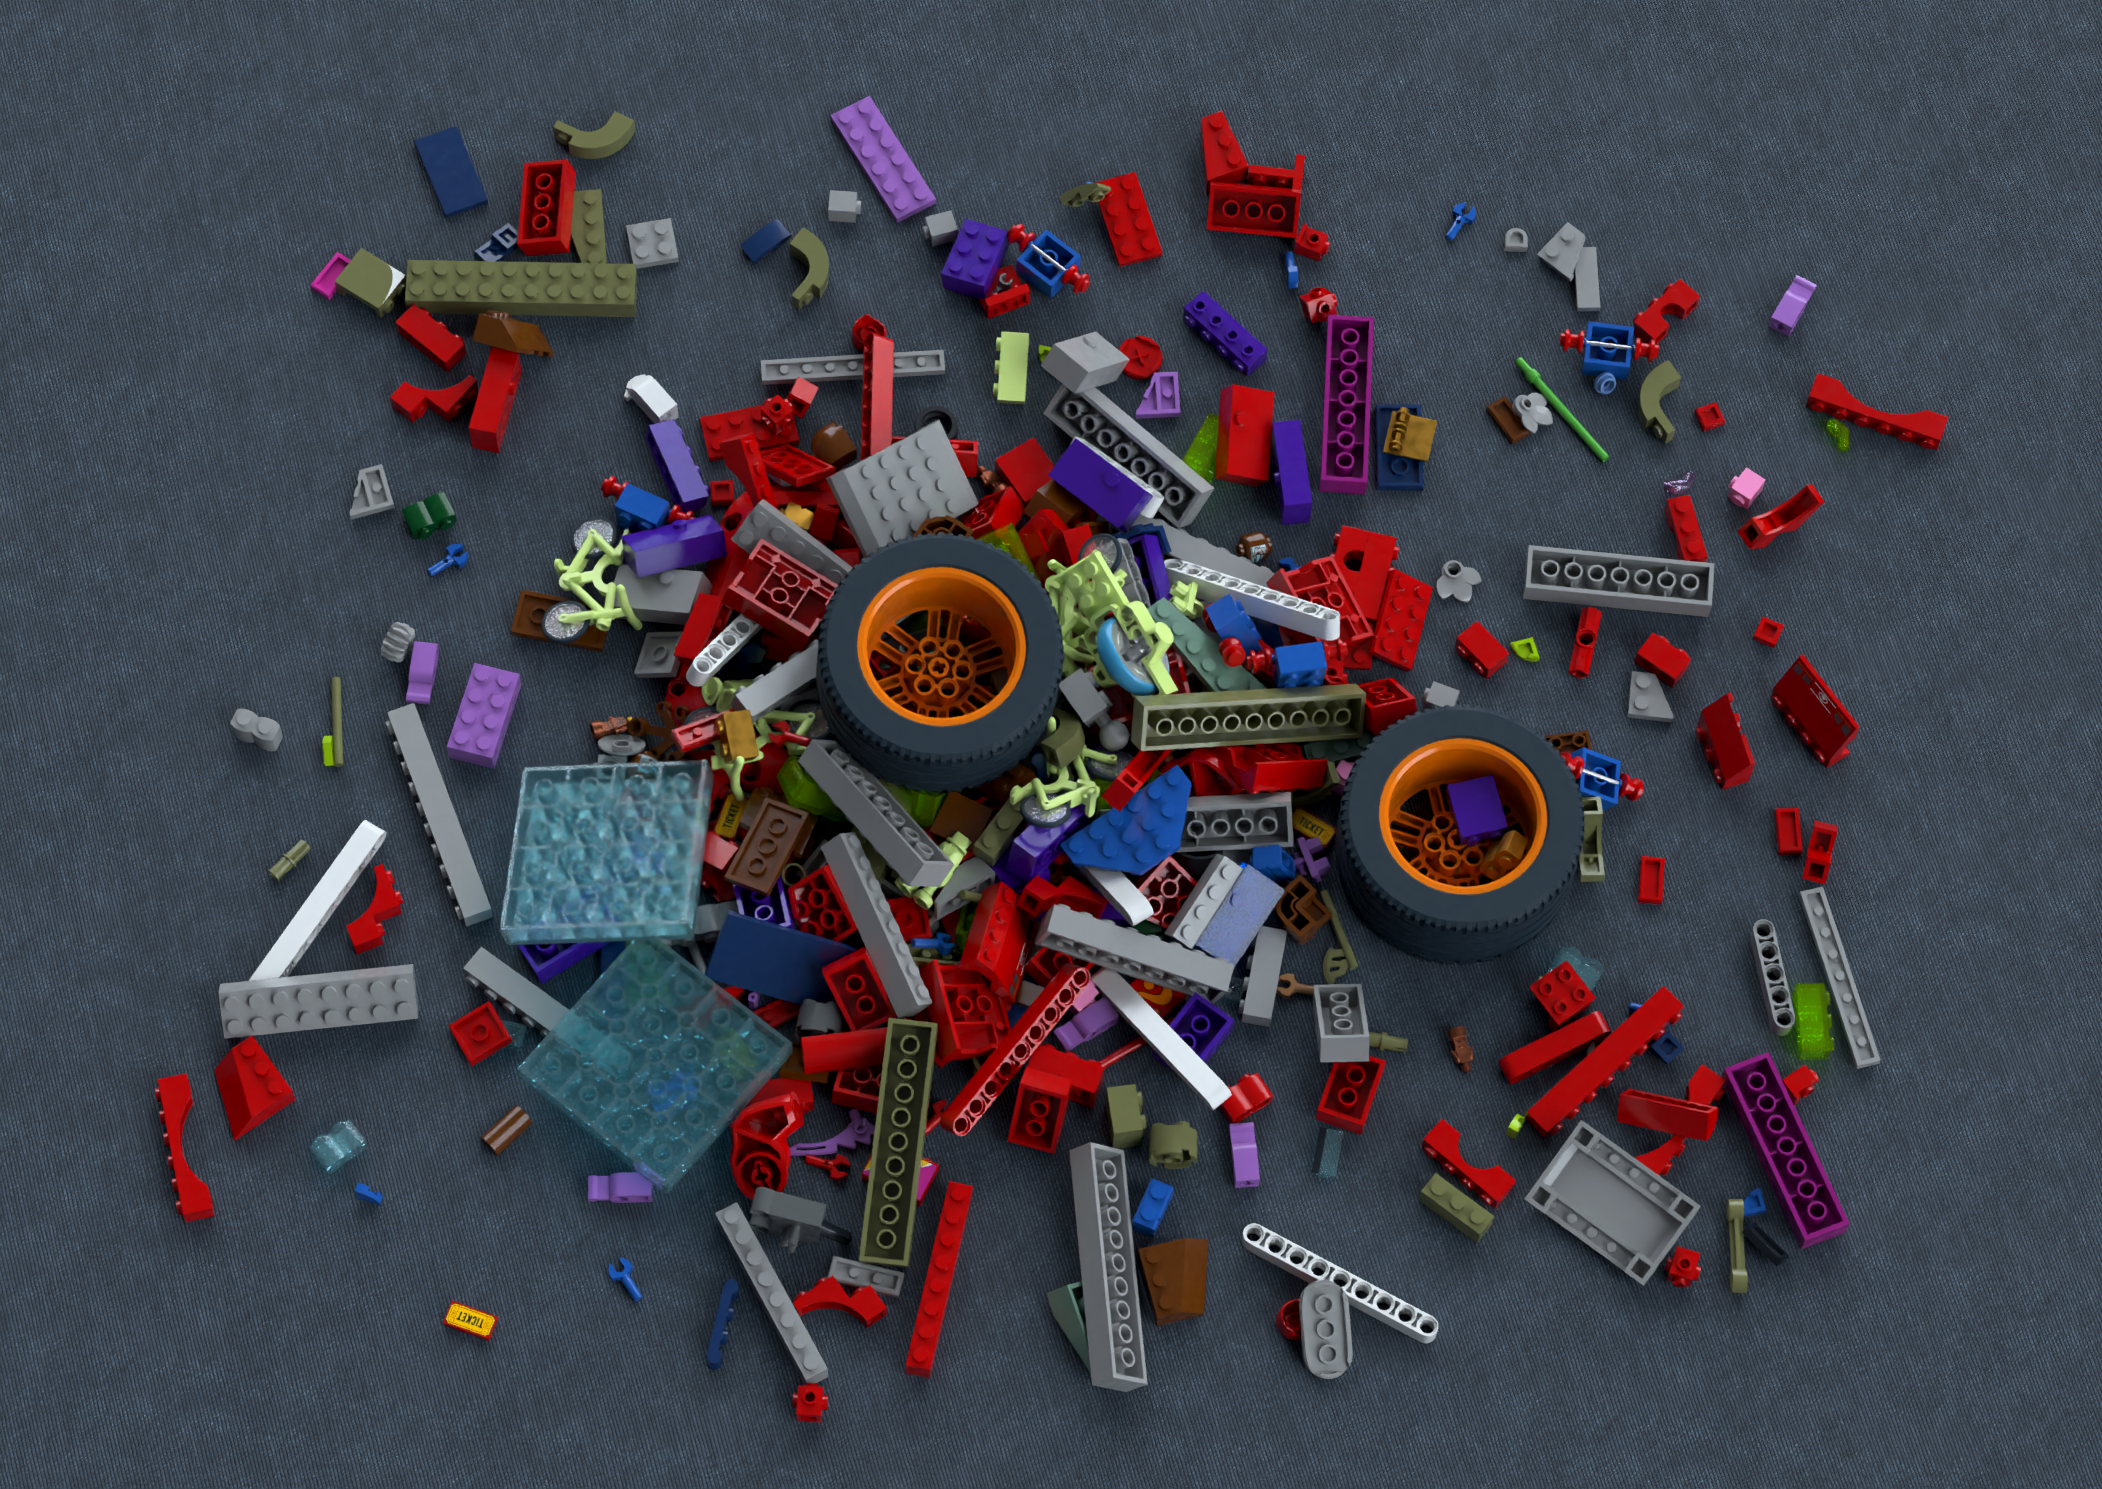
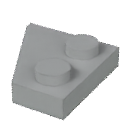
(1563, 251)
(371, 493)
(1647, 698)

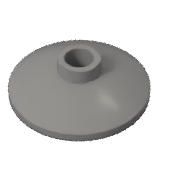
(621, 744)

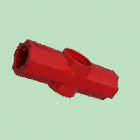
(1588, 631)

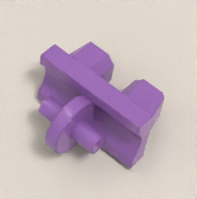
(1316, 868)

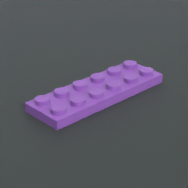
(883, 159)

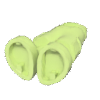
(722, 693)
(954, 849)

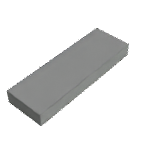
(1587, 281)
(860, 1274)

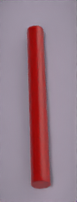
(1126, 1049)

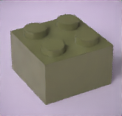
(1124, 1116)

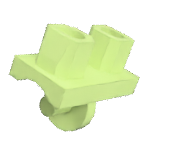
(1185, 600)

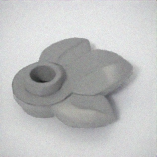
(1532, 411)
(1459, 584)

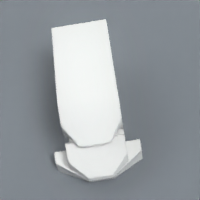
(651, 398)

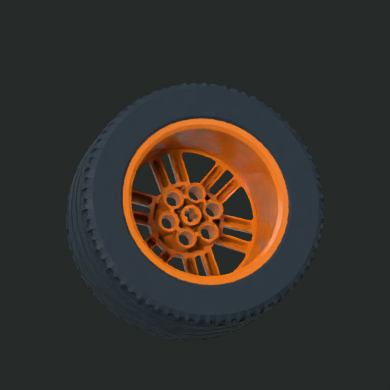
(938, 576)
(1433, 911)

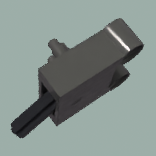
(793, 1219)

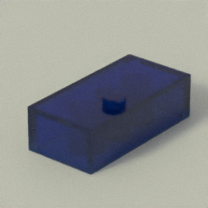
(1240, 915)

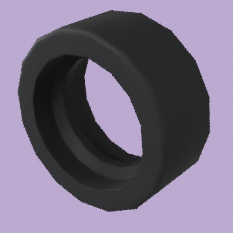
(938, 412)
(1196, 862)

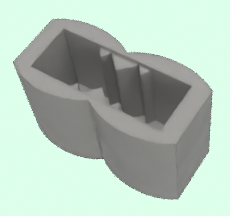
(261, 730)

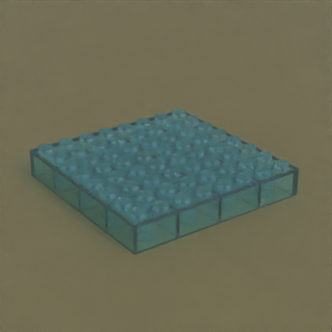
(607, 853)
(655, 1061)

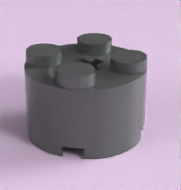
(819, 1019)

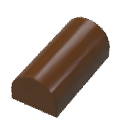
(506, 1130)

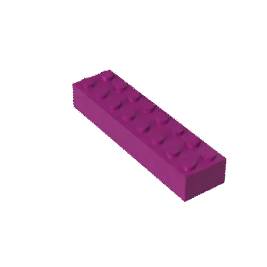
(1346, 404)
(1785, 1150)

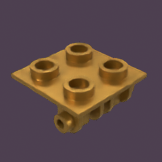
(1409, 435)

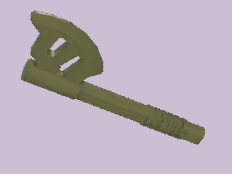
(1345, 951)

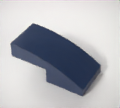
(765, 239)
(500, 245)
(1665, 1048)

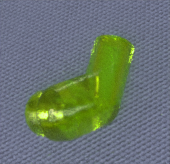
(1840, 432)

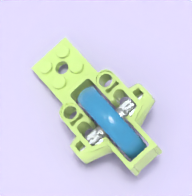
(1126, 646)

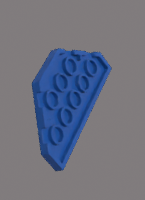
(1140, 833)

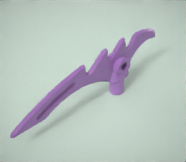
(857, 1130)

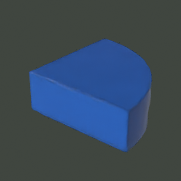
(363, 1194)
(1754, 1204)

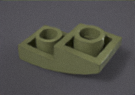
(1090, 192)

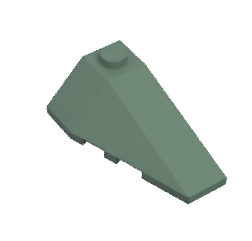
(1069, 1311)

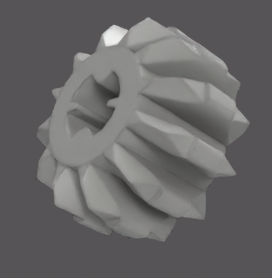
(397, 642)

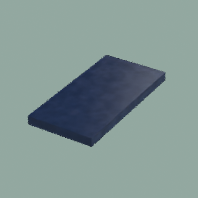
(773, 959)

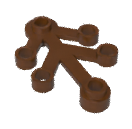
(640, 727)

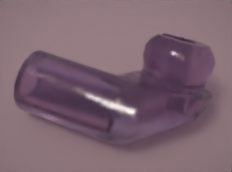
(1680, 486)

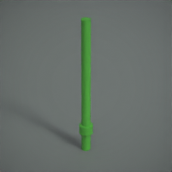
(1533, 377)

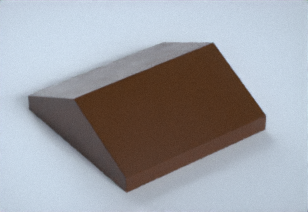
(1059, 499)

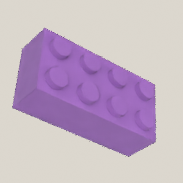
(484, 715)

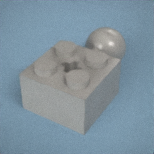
(1094, 709)

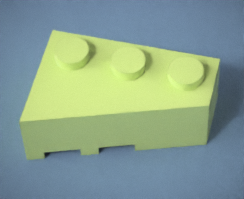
(1011, 368)

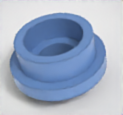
(1605, 383)

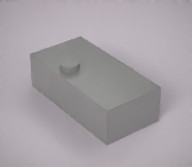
(1085, 362)
(662, 595)
(1341, 1023)

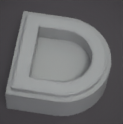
(1516, 240)

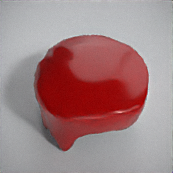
(863, 327)
(1288, 1320)

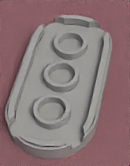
(1325, 1329)

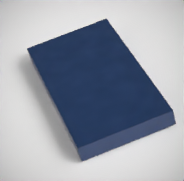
(451, 171)
(1395, 471)

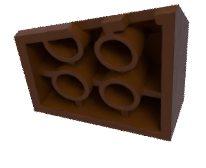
(511, 334)
(754, 805)
(1175, 1278)

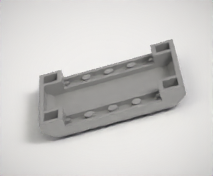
(901, 488)
(1612, 1202)

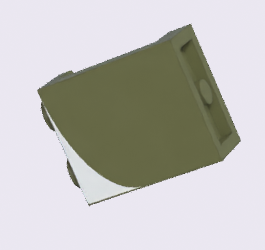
(372, 282)

